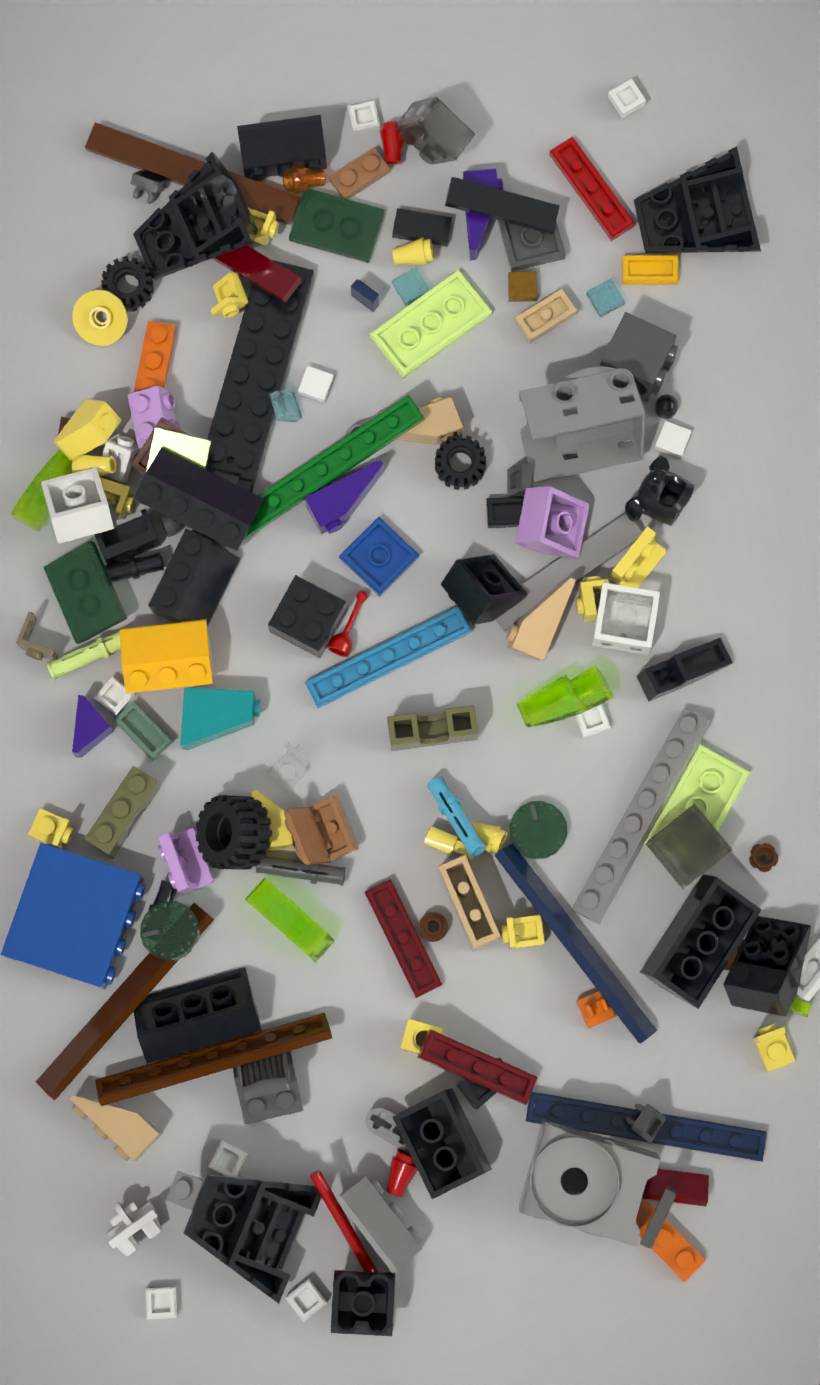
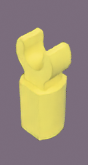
(445, 842)

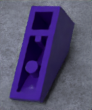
(476, 224)
(338, 501)

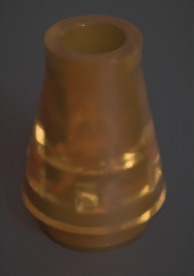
(302, 179)

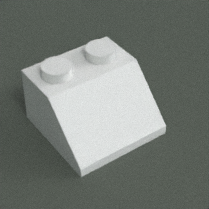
(77, 505)

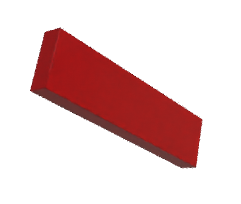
(592, 188)

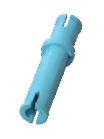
(450, 806)

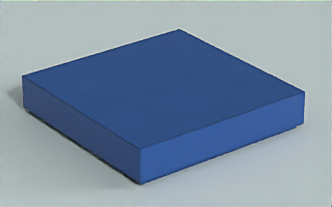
(379, 556)

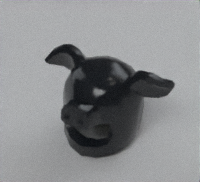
(660, 494)

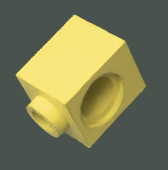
(412, 1030)

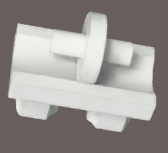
(128, 1222)

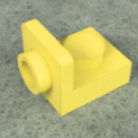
(119, 492)
(51, 829)
(773, 1047)

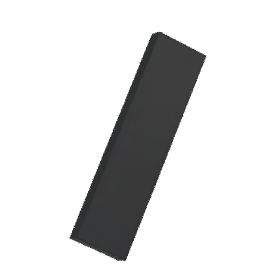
(502, 205)

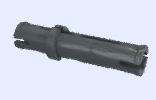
(335, 875)

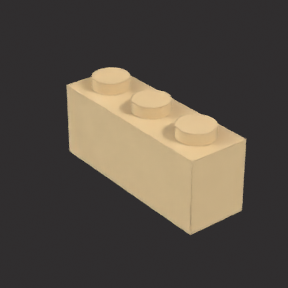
(469, 903)

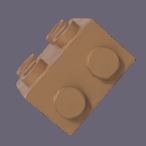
(321, 831)

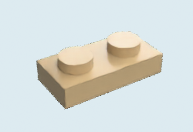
(545, 315)

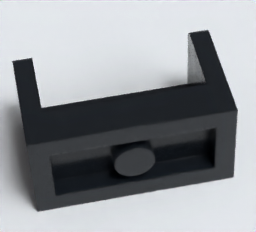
(128, 539)

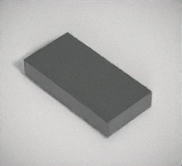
(658, 1216)

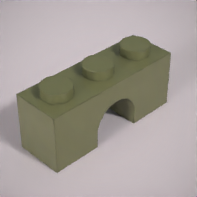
(417, 731)
(127, 802)

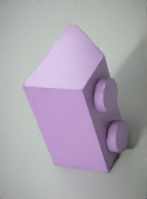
(552, 522)

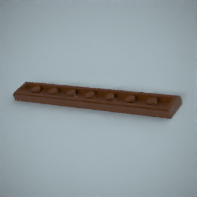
(177, 168)
(109, 1018)
(213, 1059)

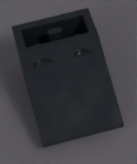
(768, 966)

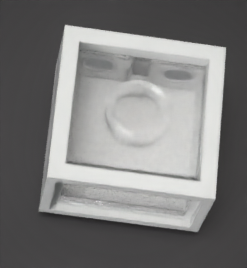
(625, 618)

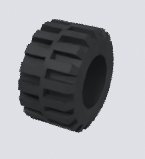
(233, 832)

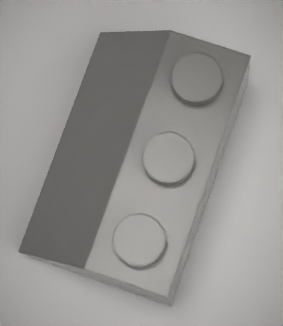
(380, 1223)

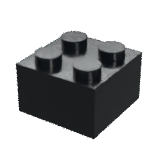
(307, 616)

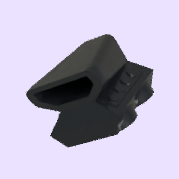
(363, 1303)

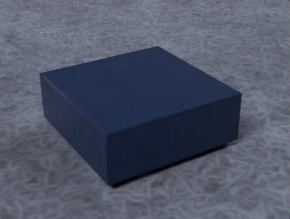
(365, 295)

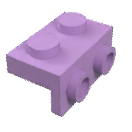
(147, 409)
(185, 862)

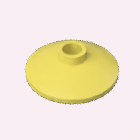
(87, 319)

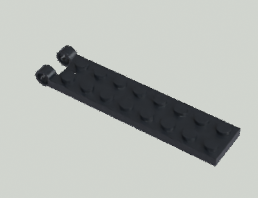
(253, 373)

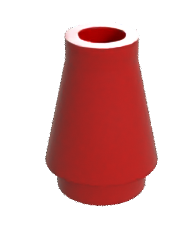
(391, 143)
(401, 1173)

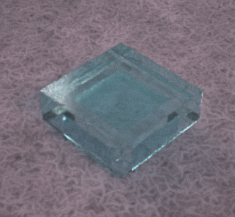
(410, 286)
(605, 298)
(285, 406)

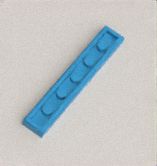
(388, 657)

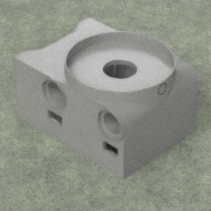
(586, 416)
(614, 1187)

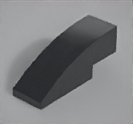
(684, 669)

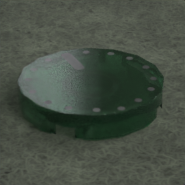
(538, 830)
(169, 930)

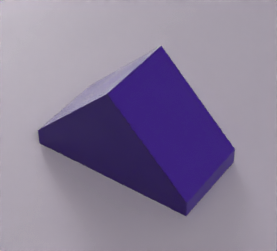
(89, 728)

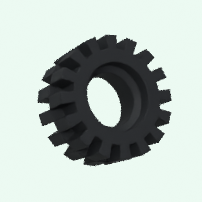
(132, 268)
(460, 445)

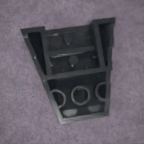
(700, 211)
(197, 222)
(251, 1226)

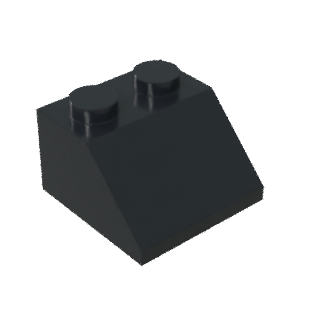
(482, 588)

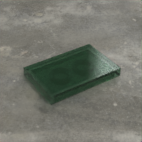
(336, 225)
(85, 592)

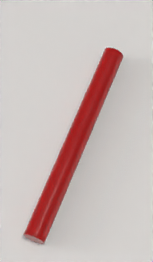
(342, 1221)

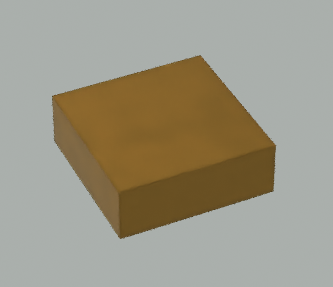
(522, 286)

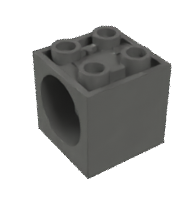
(643, 351)

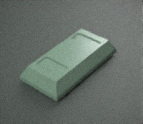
(143, 730)

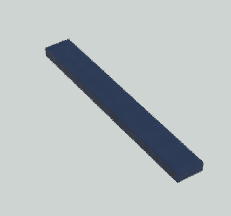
(575, 943)
(675, 1131)

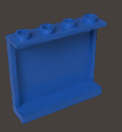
(73, 916)

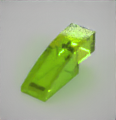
(32, 505)
(565, 698)
(290, 920)

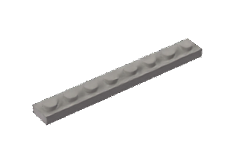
(641, 816)

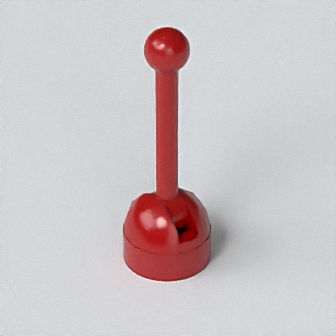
(341, 643)

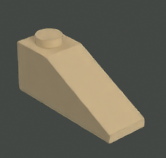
(537, 627)

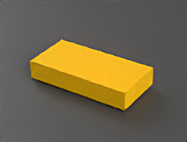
(650, 270)

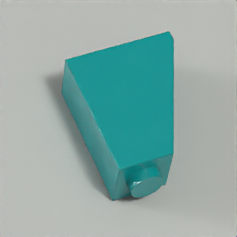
(214, 714)

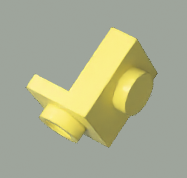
(266, 225)
(229, 296)
(586, 602)
(523, 932)

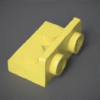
(638, 561)

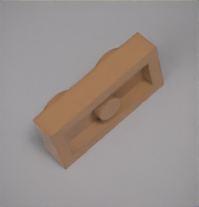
(359, 174)

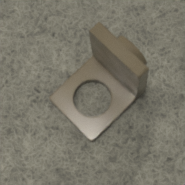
(33, 650)

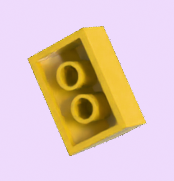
(166, 656)

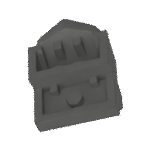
(268, 1088)

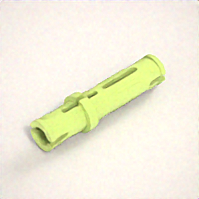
(83, 656)

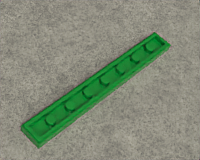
(336, 461)

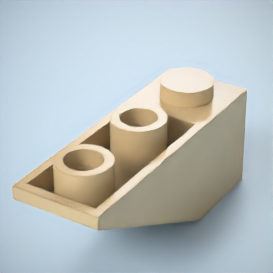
(439, 423)
(126, 1128)

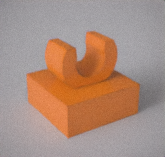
(595, 1009)

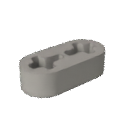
(382, 1132)

